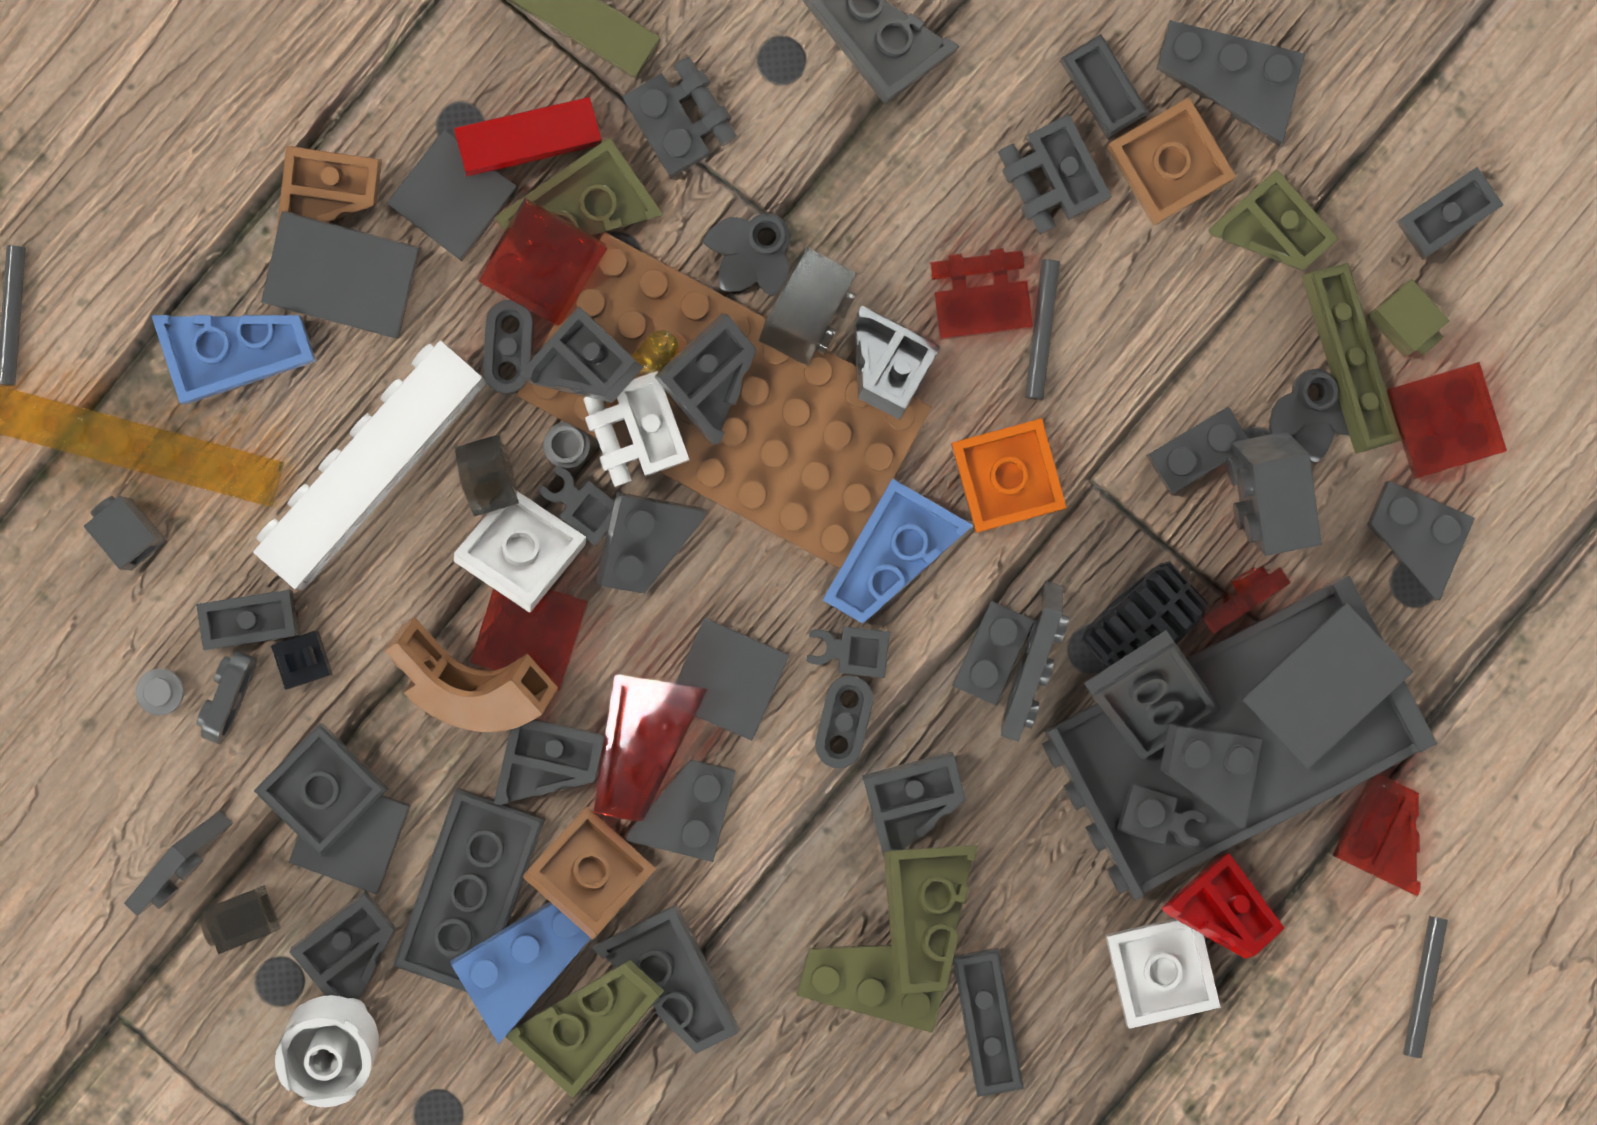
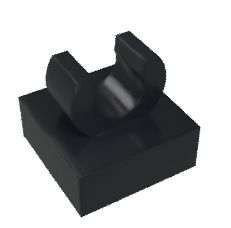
(301, 660)

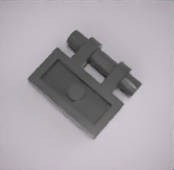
(667, 125)
(1067, 167)

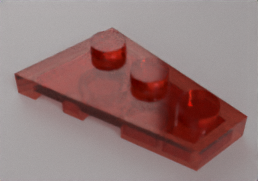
(641, 741)

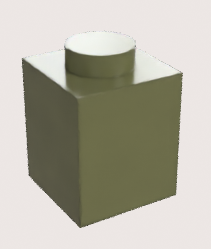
(1409, 319)

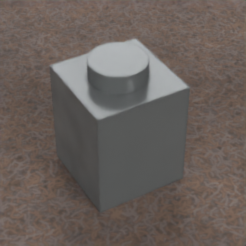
(124, 532)

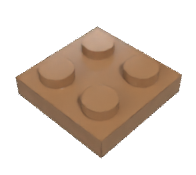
(1171, 161)
(589, 872)

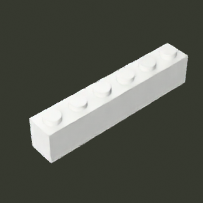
(369, 466)

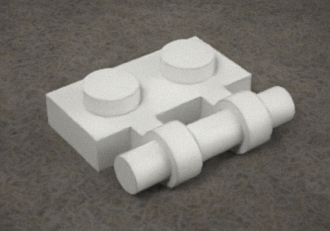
(650, 425)

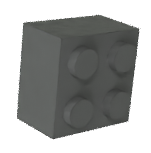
(1274, 493)

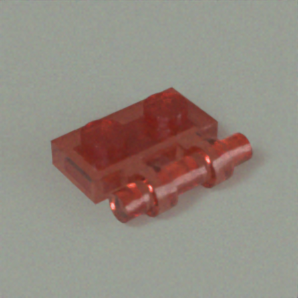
(982, 308)

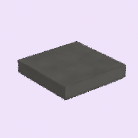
(446, 202)
(737, 677)
(321, 789)
(363, 851)

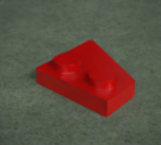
(1226, 909)

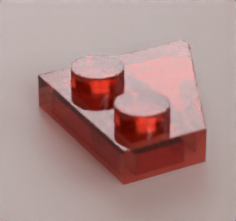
(1249, 591)
(1384, 834)

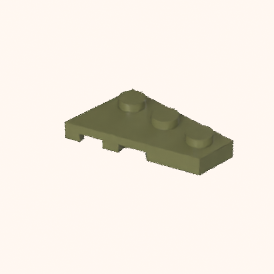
(593, 193)
(924, 913)
(863, 982)
(587, 1026)

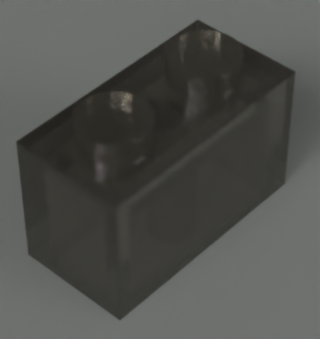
(807, 307)

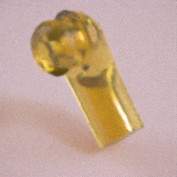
(656, 351)

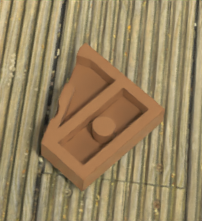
(328, 183)

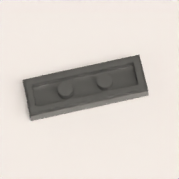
(987, 1022)

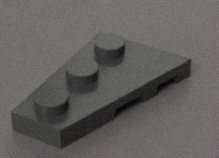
(882, 42)
(1236, 73)
(1037, 669)
(672, 959)

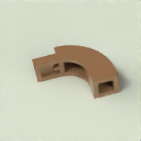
(466, 695)

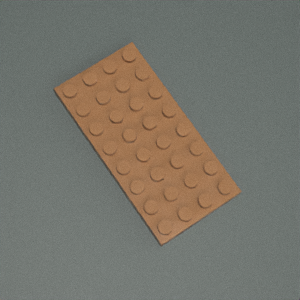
(795, 445)

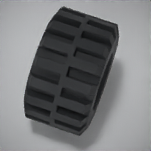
(1146, 609)

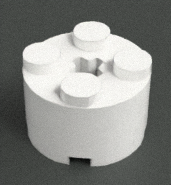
(327, 1050)

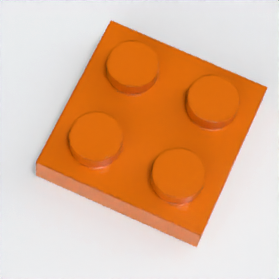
(1008, 475)

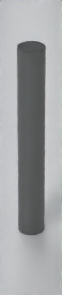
(11, 313)
(1042, 329)
(1425, 987)

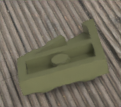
(1276, 224)

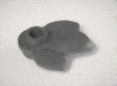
(746, 258)
(1307, 420)

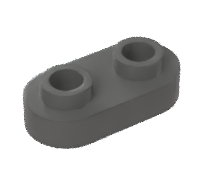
(507, 348)
(233, 679)
(844, 721)

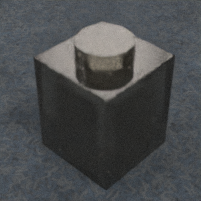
(486, 475)
(239, 920)

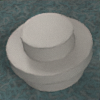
(566, 445)
(159, 691)

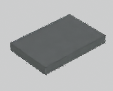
(340, 274)
(1326, 685)
(1149, 692)

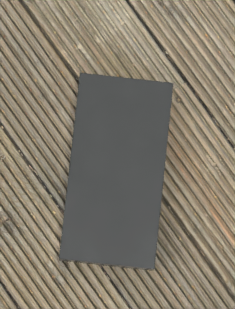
(468, 884)

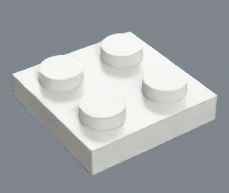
(520, 551)
(1161, 972)

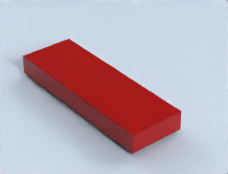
(527, 136)

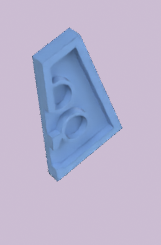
(227, 352)
(892, 550)
(518, 965)

